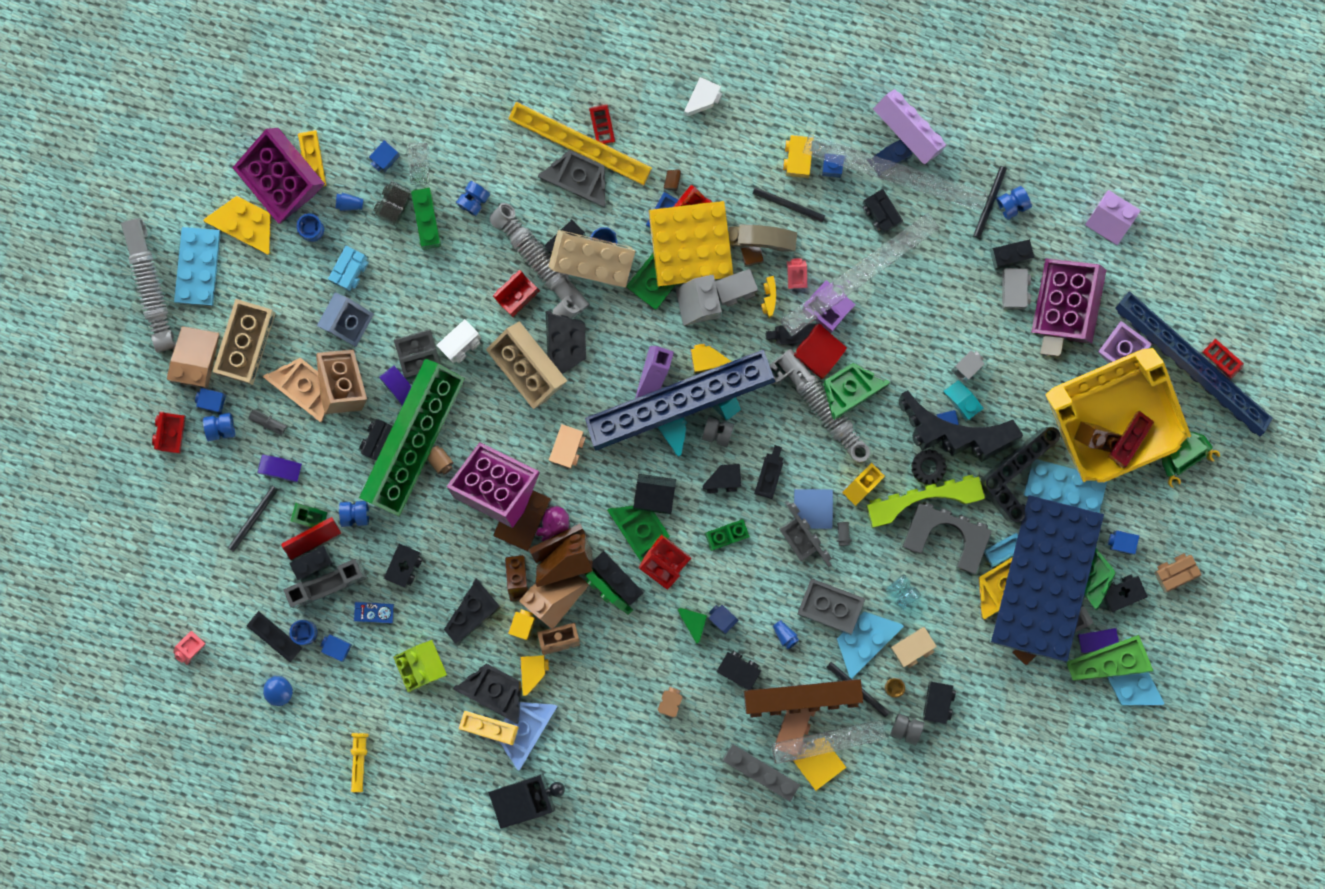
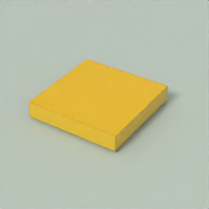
(820, 768)

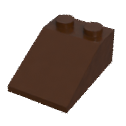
(526, 527)
(566, 561)

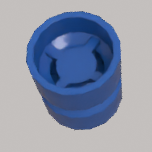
(479, 196)
(1016, 201)
(310, 227)
(218, 427)
(353, 513)
(303, 632)

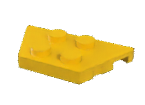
(243, 222)
(992, 588)

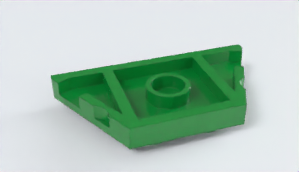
(850, 388)
(638, 527)
(1099, 580)
(608, 594)

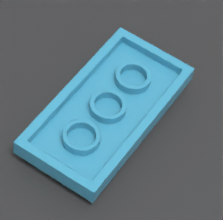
(197, 266)
(1063, 486)

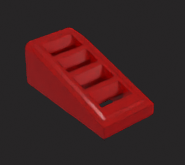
(604, 107)
(1239, 364)

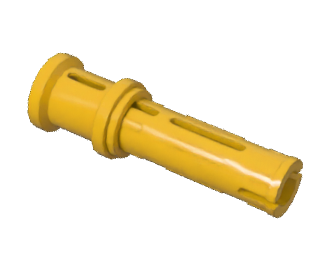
(358, 751)

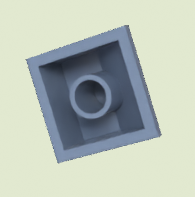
(345, 319)

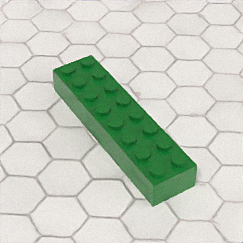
(412, 437)

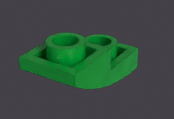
(727, 535)

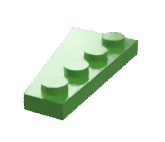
(1114, 660)

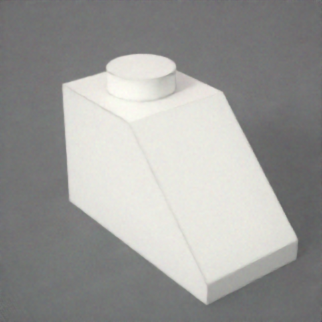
(703, 97)

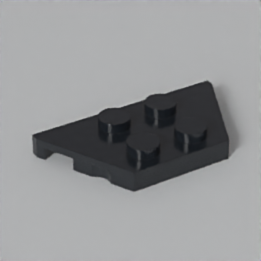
(565, 341)
(493, 690)

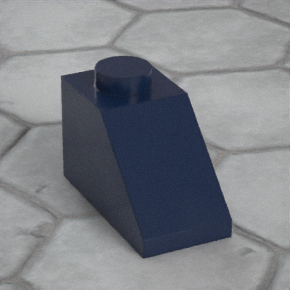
(896, 152)
(722, 618)

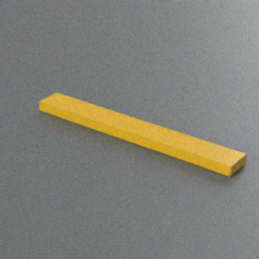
(580, 143)

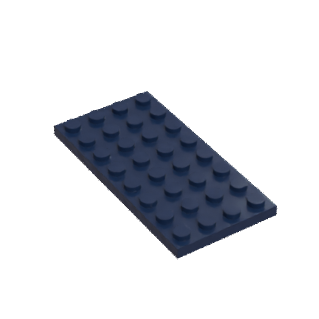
(1047, 579)

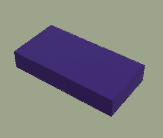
(1097, 640)

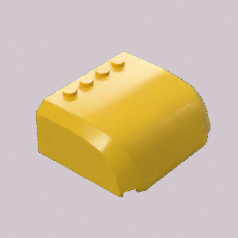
(1110, 400)

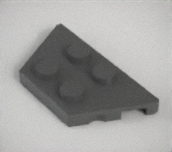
(579, 176)

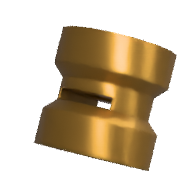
(897, 687)

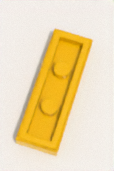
(311, 152)
(488, 728)

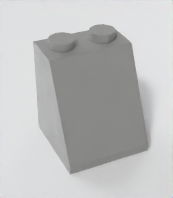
(698, 300)

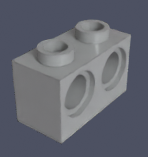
(968, 366)

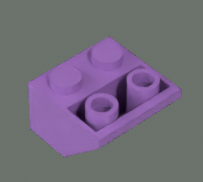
(836, 314)

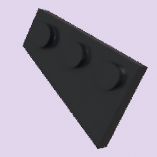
(472, 612)

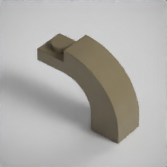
(763, 236)

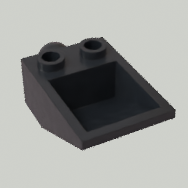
(522, 801)

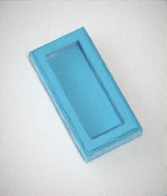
(1001, 551)

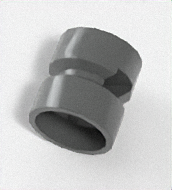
(710, 432)
(907, 729)

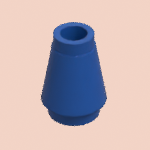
(348, 202)
(785, 635)

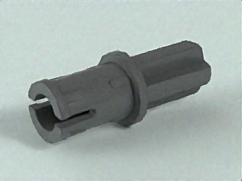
(267, 422)

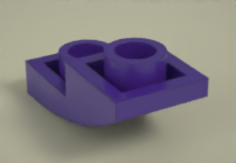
(396, 384)
(279, 468)

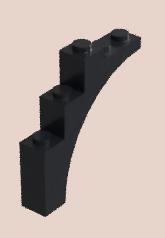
(956, 438)

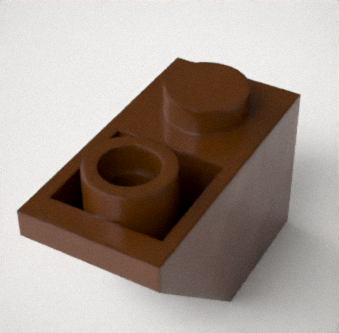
(1096, 436)

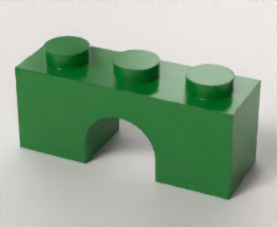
(426, 218)

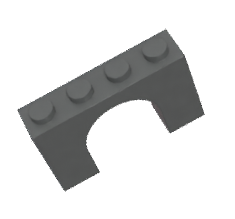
(974, 536)
(308, 592)
(760, 772)

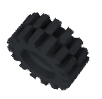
(936, 458)

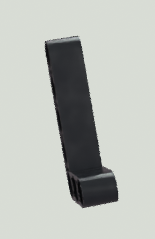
(1014, 469)

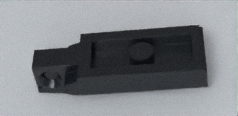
(783, 337)
(769, 474)

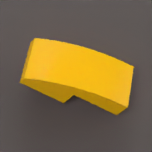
(769, 302)

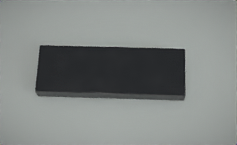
(274, 636)

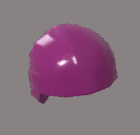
(554, 522)

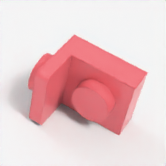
(797, 273)
(188, 648)

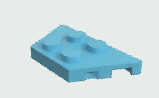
(866, 640)
(1135, 689)

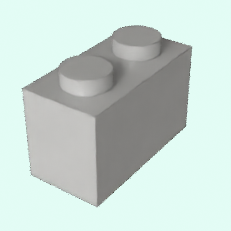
(736, 287)
(1015, 288)

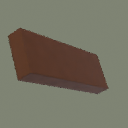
(543, 549)

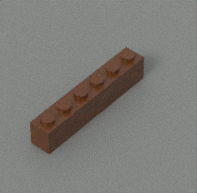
(803, 696)

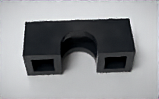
(616, 578)

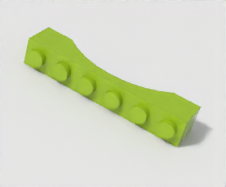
(964, 491)

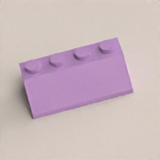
(909, 126)

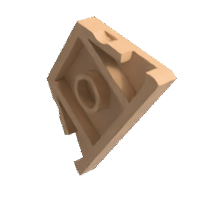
(300, 384)

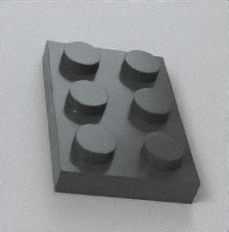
(831, 606)

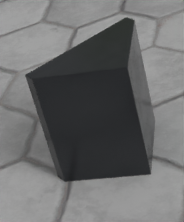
(654, 494)

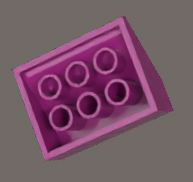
(278, 174)
(1069, 300)
(494, 484)

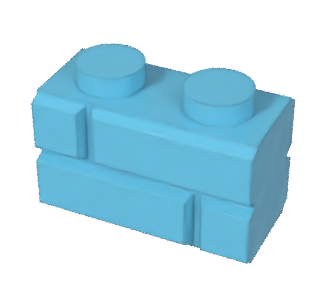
(348, 268)

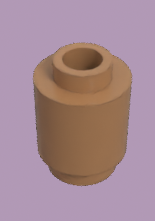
(440, 460)

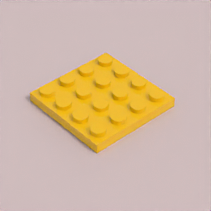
(690, 242)

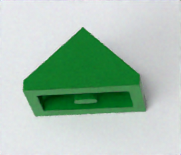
(307, 515)
(694, 622)

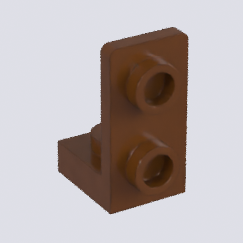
(516, 577)

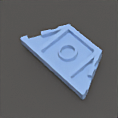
(531, 724)

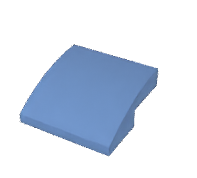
(815, 507)

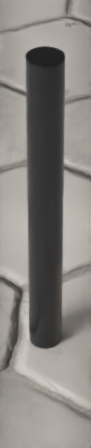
(990, 201)
(788, 204)
(253, 518)
(866, 696)

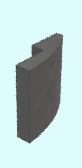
(414, 344)

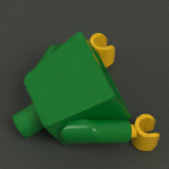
(1190, 453)

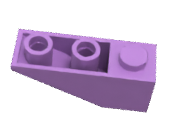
(654, 370)

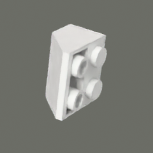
(459, 342)

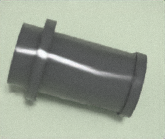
(843, 534)

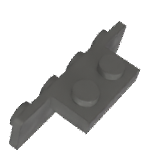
(800, 538)

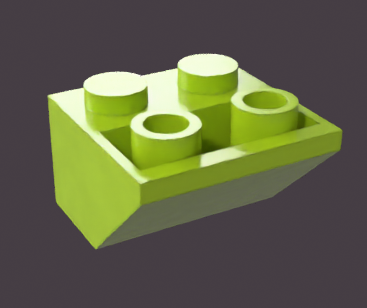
(419, 665)

